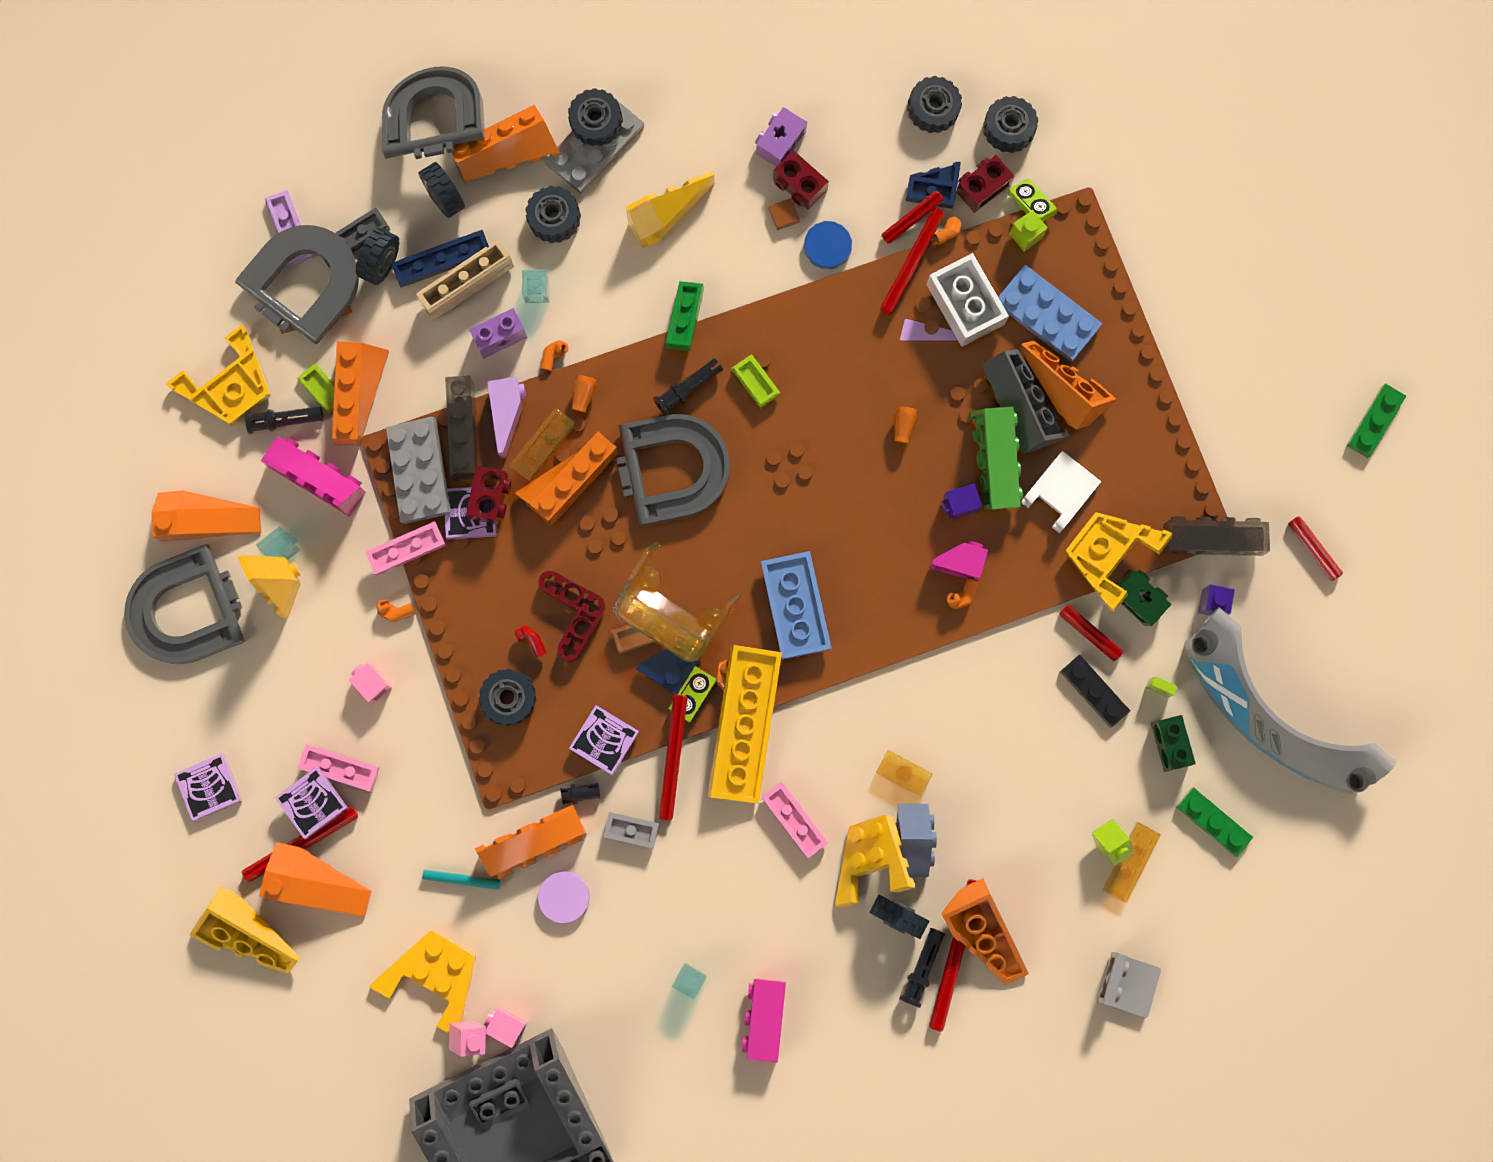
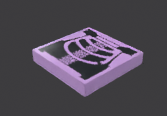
(458, 524)
(604, 740)
(208, 787)
(311, 802)

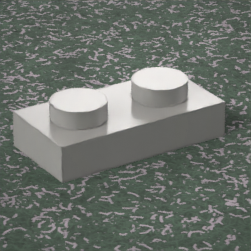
(631, 830)

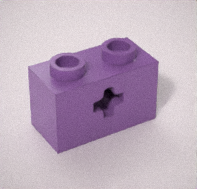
(784, 124)
(498, 333)

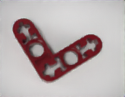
(582, 614)

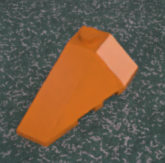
(1071, 395)
(197, 516)
(304, 880)
(980, 927)

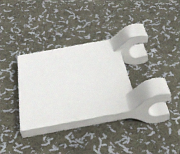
(1064, 488)

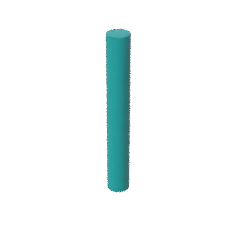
(461, 879)

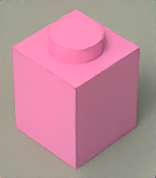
(369, 683)
(504, 1027)
(467, 1038)

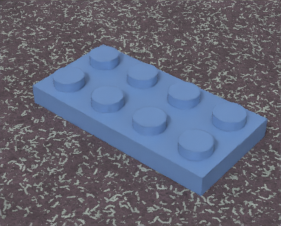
(1048, 313)
(796, 605)

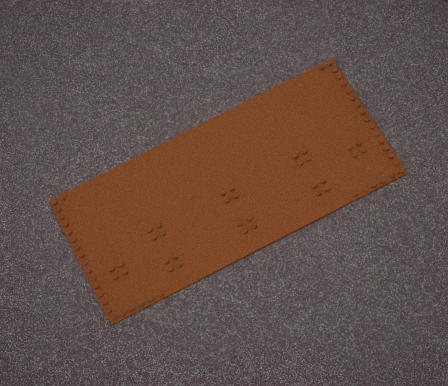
(803, 477)

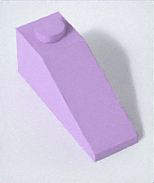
(506, 409)

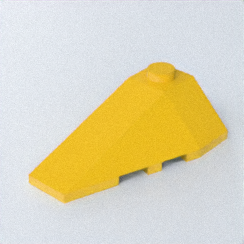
(656, 215)
(274, 579)
(237, 927)

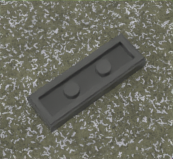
(359, 230)

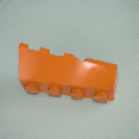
(505, 145)
(356, 383)
(563, 484)
(532, 842)

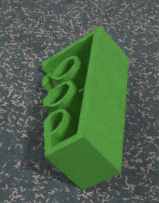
(998, 457)

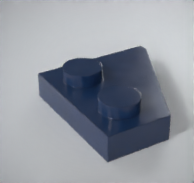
(936, 179)
(667, 670)

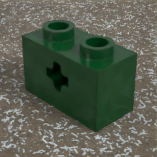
(1155, 598)

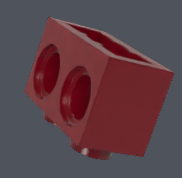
(805, 176)
(988, 186)
(481, 495)

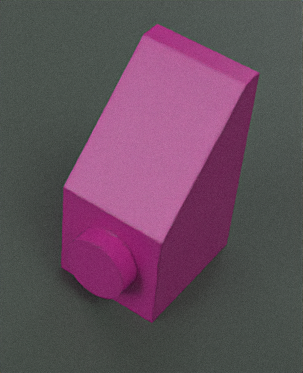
(962, 561)

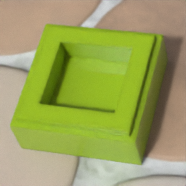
(1161, 686)

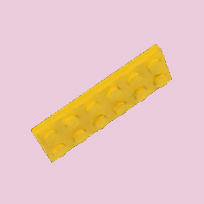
(744, 724)

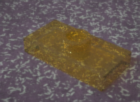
(904, 773)

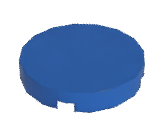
(828, 245)

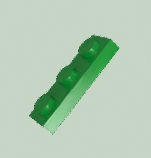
(684, 316)
(1376, 420)
(1214, 822)

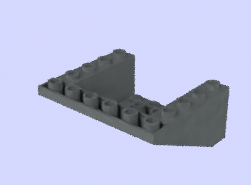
(510, 1110)

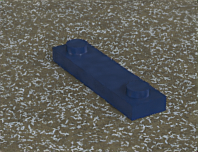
(438, 259)

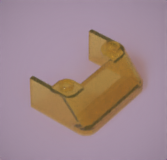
(662, 619)

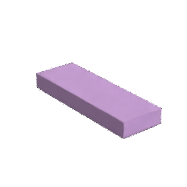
(284, 217)

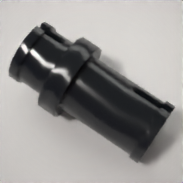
(580, 793)

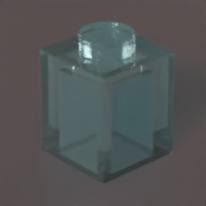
(535, 286)
(279, 544)
(689, 980)

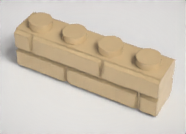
(465, 280)

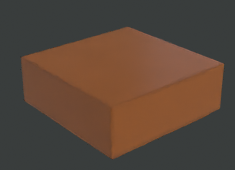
(784, 214)

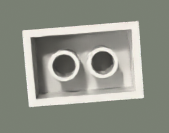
(967, 299)

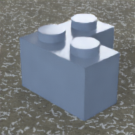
(916, 836)

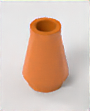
(583, 391)
(904, 423)

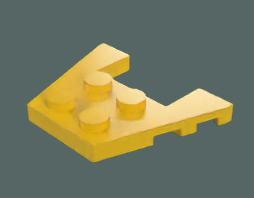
(234, 389)
(1104, 545)
(871, 848)
(438, 967)

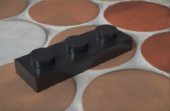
(1095, 691)

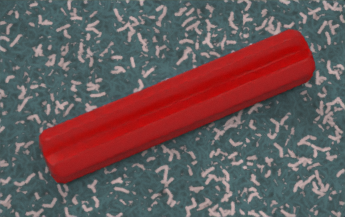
(912, 217)
(1315, 548)
(1091, 633)

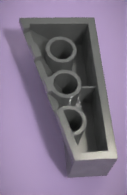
(1014, 388)

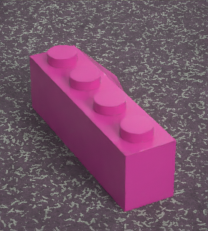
(313, 476)

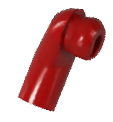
(533, 638)

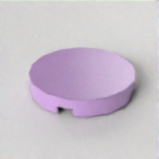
(563, 897)

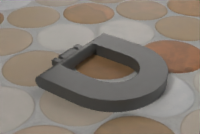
(416, 87)
(278, 253)
(664, 431)
(166, 575)

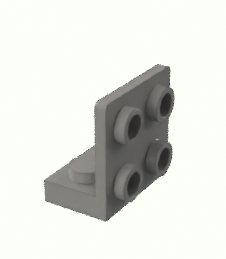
(1129, 985)

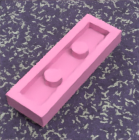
(405, 548)
(339, 767)
(794, 820)

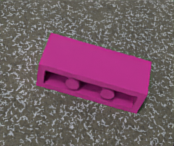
(764, 1020)

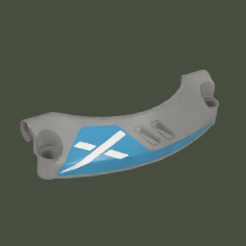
(1228, 683)

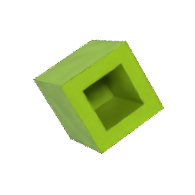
(1028, 230)
(1113, 843)

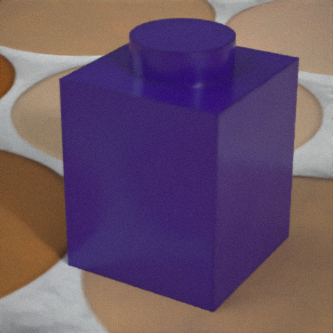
(961, 502)
(1215, 597)

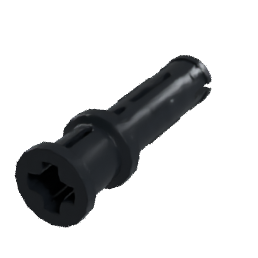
(679, 392)
(269, 417)
(918, 979)

